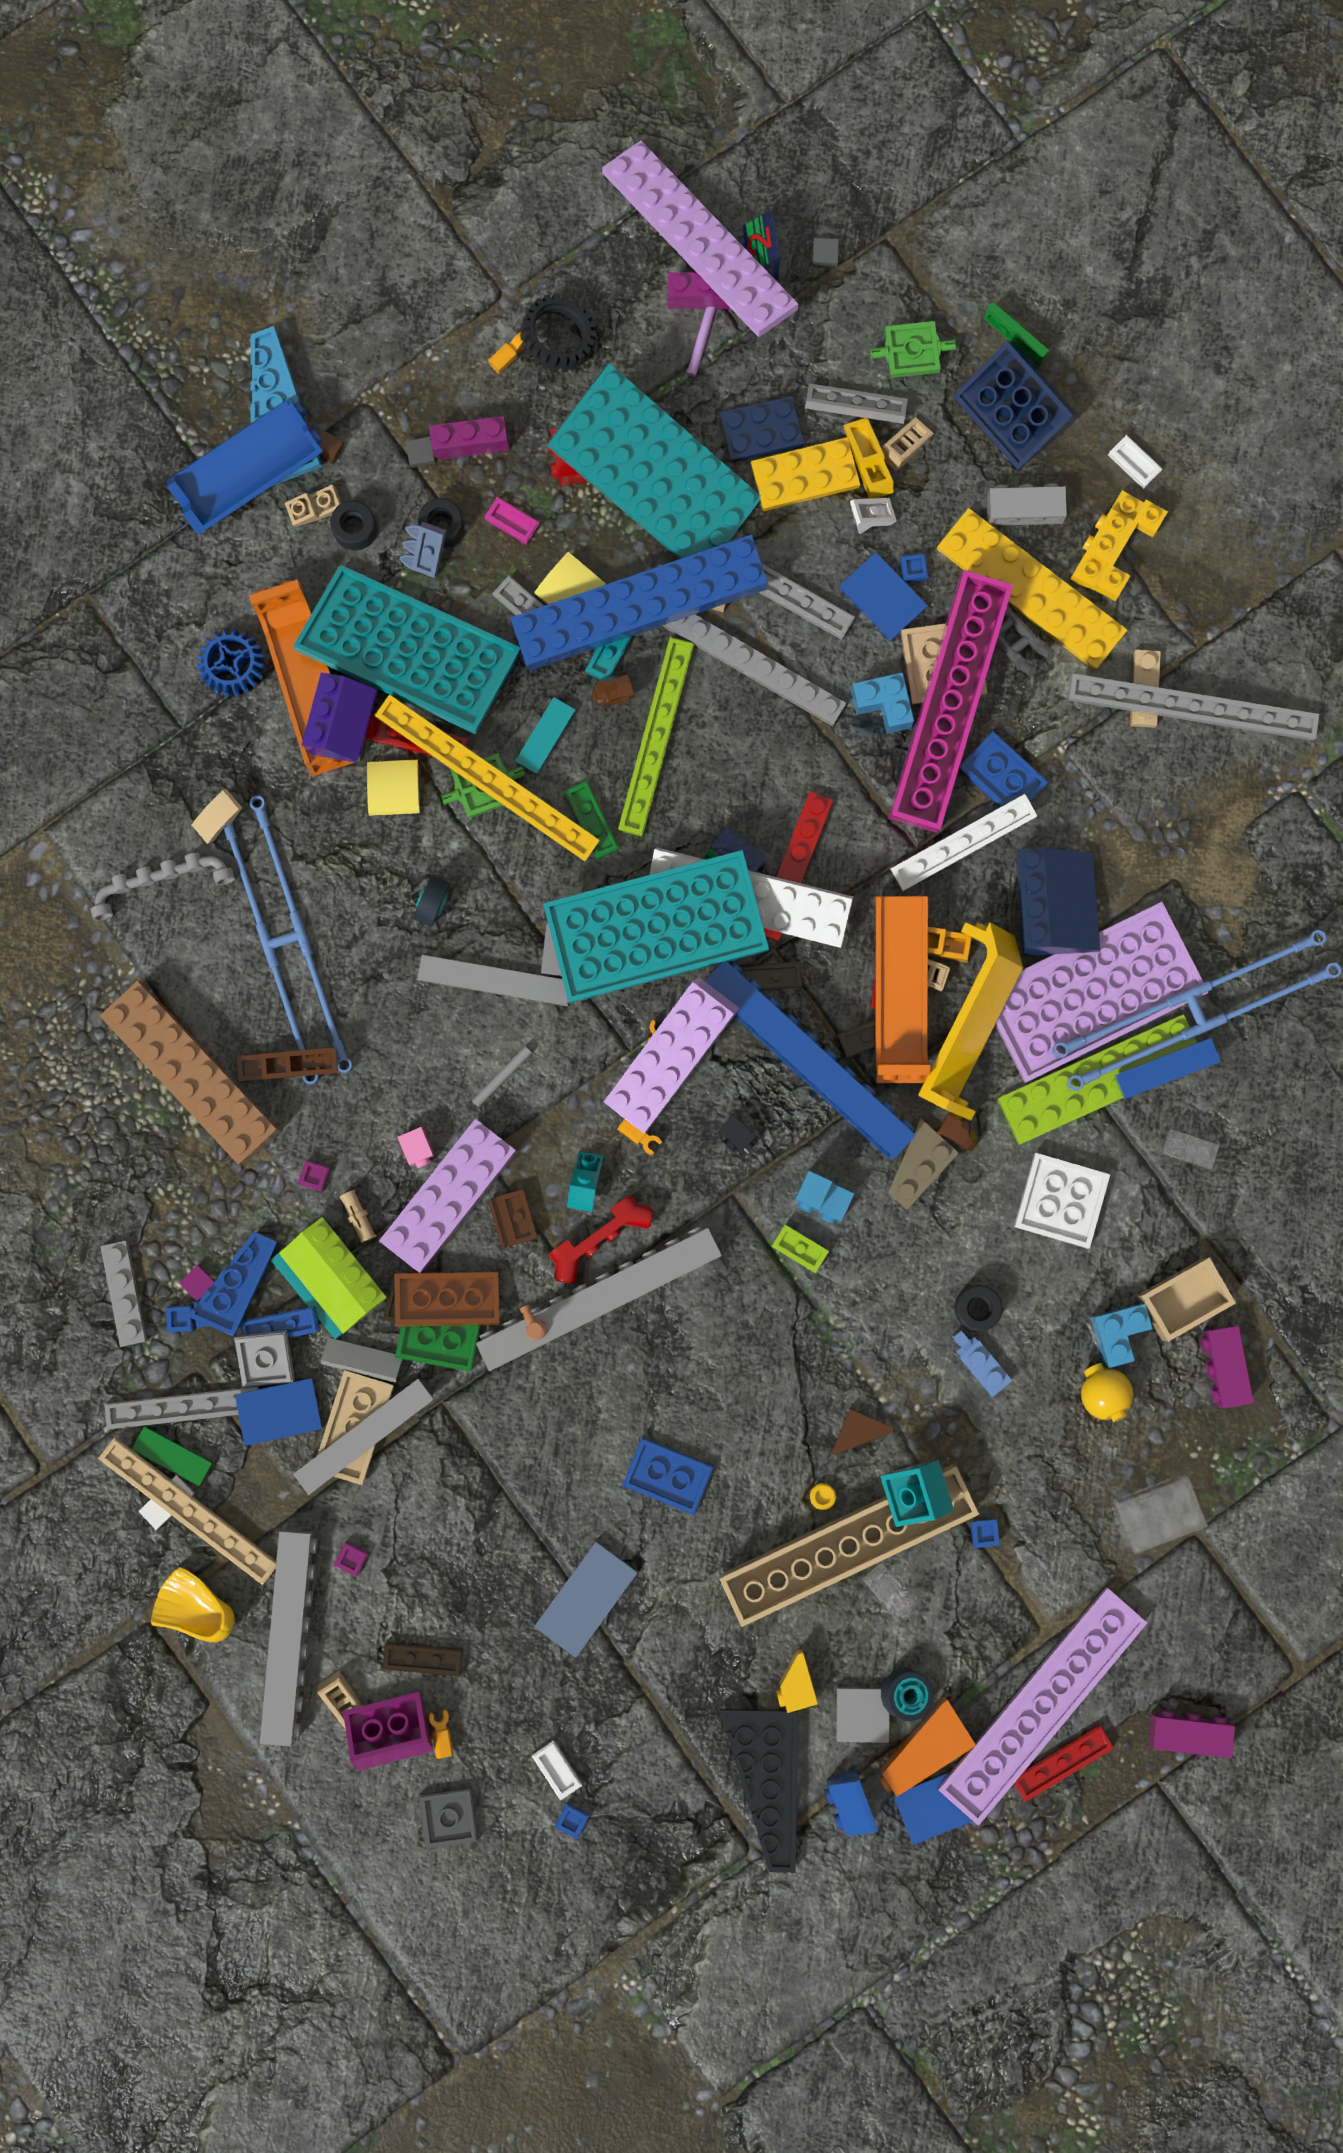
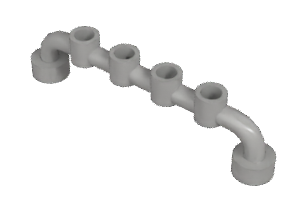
(146, 877)

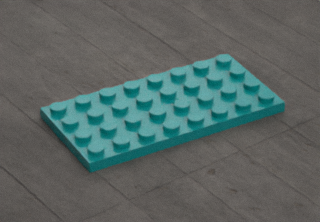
(652, 467)
(407, 649)
(655, 926)

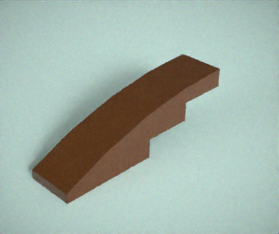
(287, 1064)

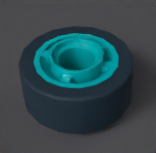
(431, 900)
(893, 1694)

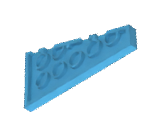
(273, 384)

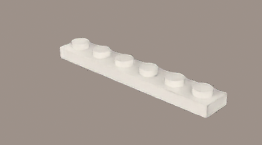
(963, 842)

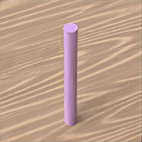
(701, 341)

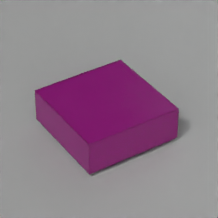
(314, 1176)
(197, 1282)
(351, 1559)

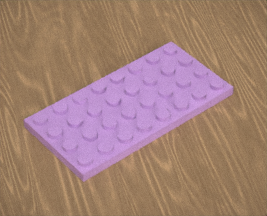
(1084, 992)

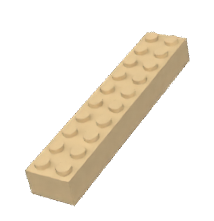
(834, 1553)

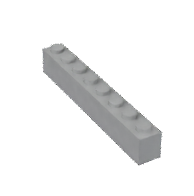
(287, 1637)

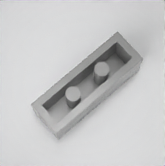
(1026, 505)

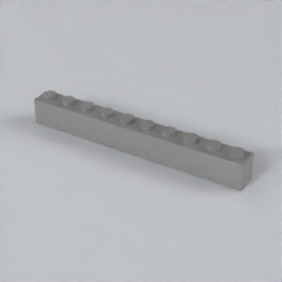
(601, 1297)

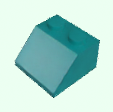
(917, 1493)

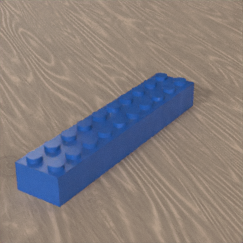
(639, 603)
(811, 1063)

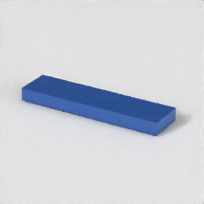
(1167, 1068)

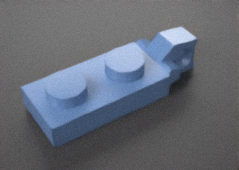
(981, 1364)

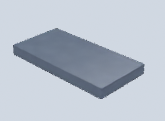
(585, 1599)

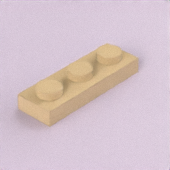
(1145, 672)

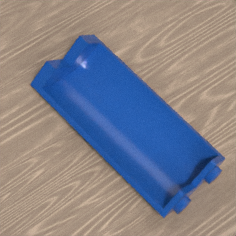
(245, 465)

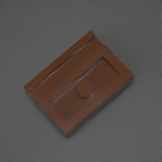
(512, 1218)

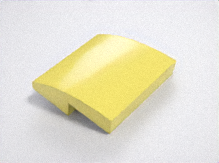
(566, 580)
(393, 787)

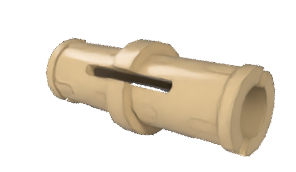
(357, 1216)

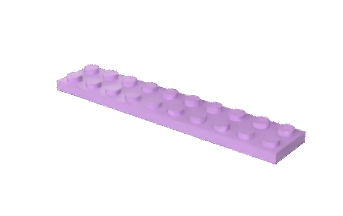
(700, 239)
(1042, 1706)

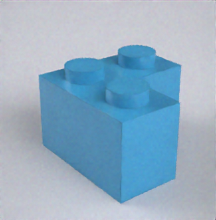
(887, 695)
(823, 1197)
(1113, 1332)

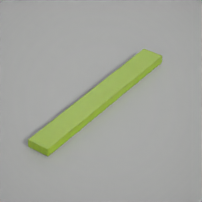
(656, 736)

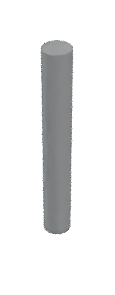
(487, 1091)

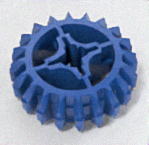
(239, 658)

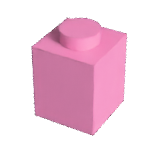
(417, 1147)

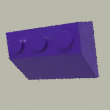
(339, 718)

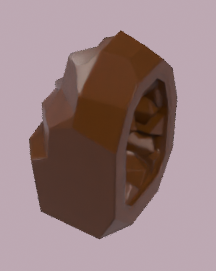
(613, 689)
(958, 1131)

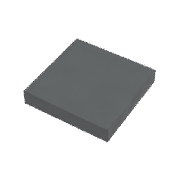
(448, 1817)

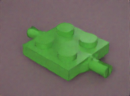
(912, 349)
(474, 799)

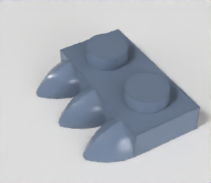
(426, 548)

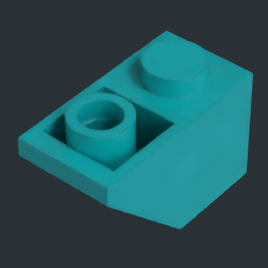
(585, 1181)

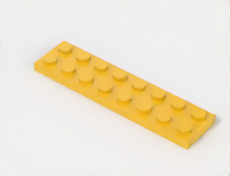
(1035, 591)

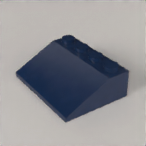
(1015, 405)
(1057, 901)

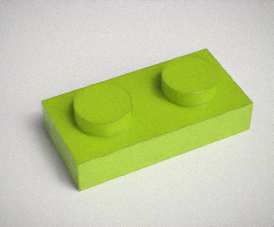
(800, 1248)

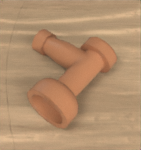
(536, 1328)

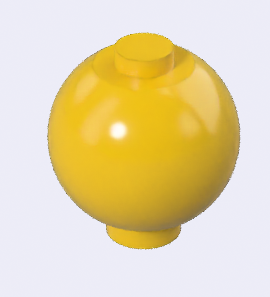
(1106, 1393)

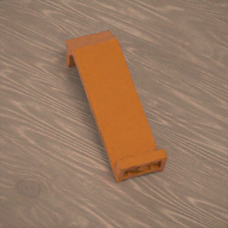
(283, 616)
(901, 989)

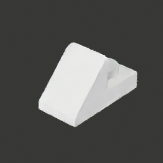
(872, 513)

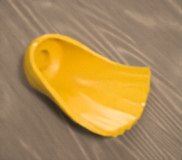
(192, 1608)

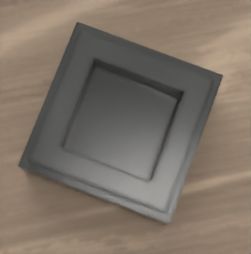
(825, 252)
(420, 452)

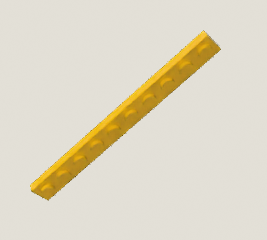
(487, 778)

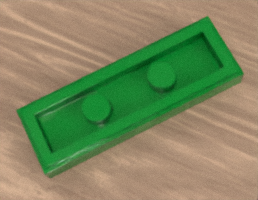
(1015, 333)
(591, 818)
(172, 1456)

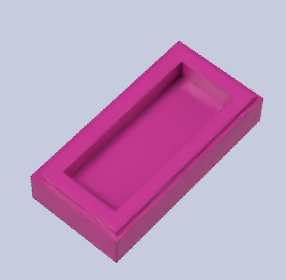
(512, 520)

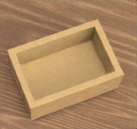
(1186, 1299)

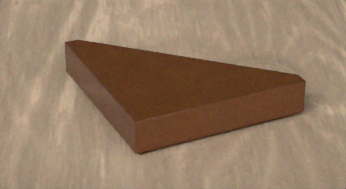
(858, 1430)

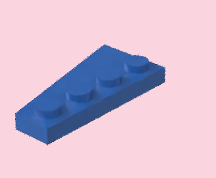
(234, 1290)

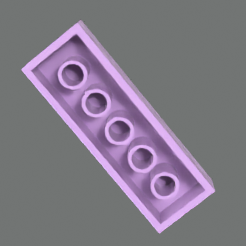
(671, 1054)
(448, 1196)

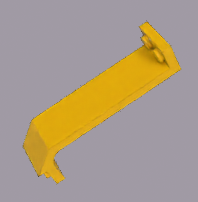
(974, 1019)

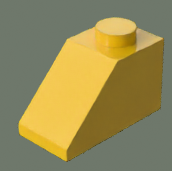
(796, 1685)

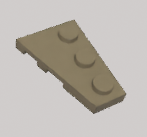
(922, 1163)

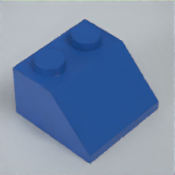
(851, 1803)

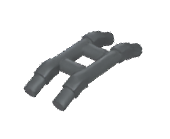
(1028, 637)

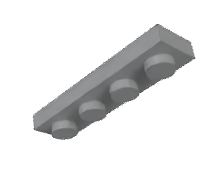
(856, 403)
(123, 1293)

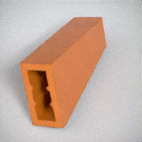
(927, 1749)

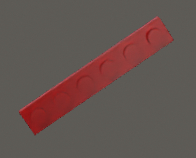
(803, 843)

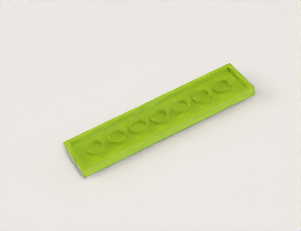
(1051, 1103)

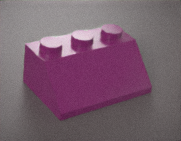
(387, 1731)

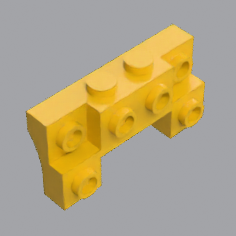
(1102, 551)

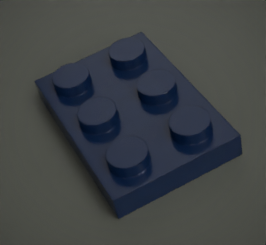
(761, 429)

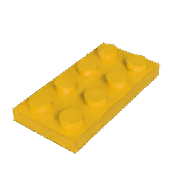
(805, 474)

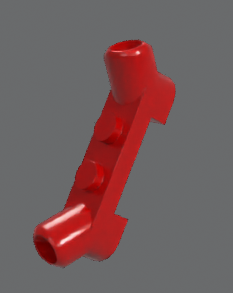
(567, 1257)

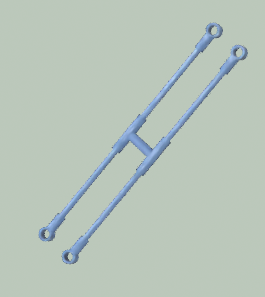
(298, 935)
(1202, 1024)

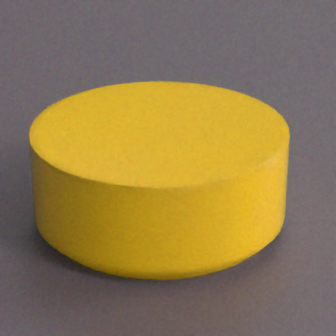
(822, 1496)

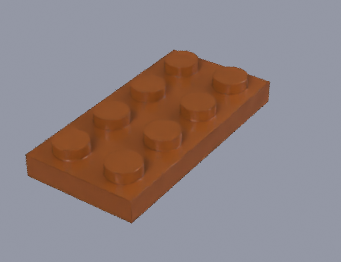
(446, 1299)

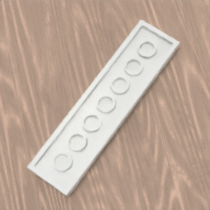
(784, 904)

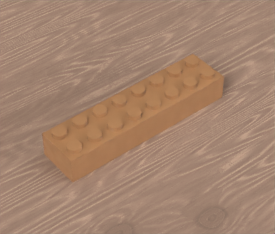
(190, 1073)

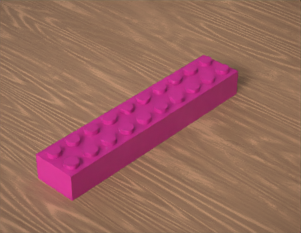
(950, 701)

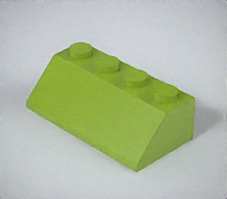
(332, 1275)

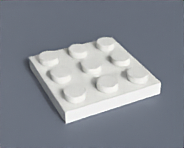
(1062, 1200)

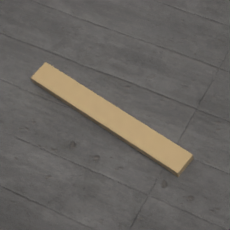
(188, 1510)

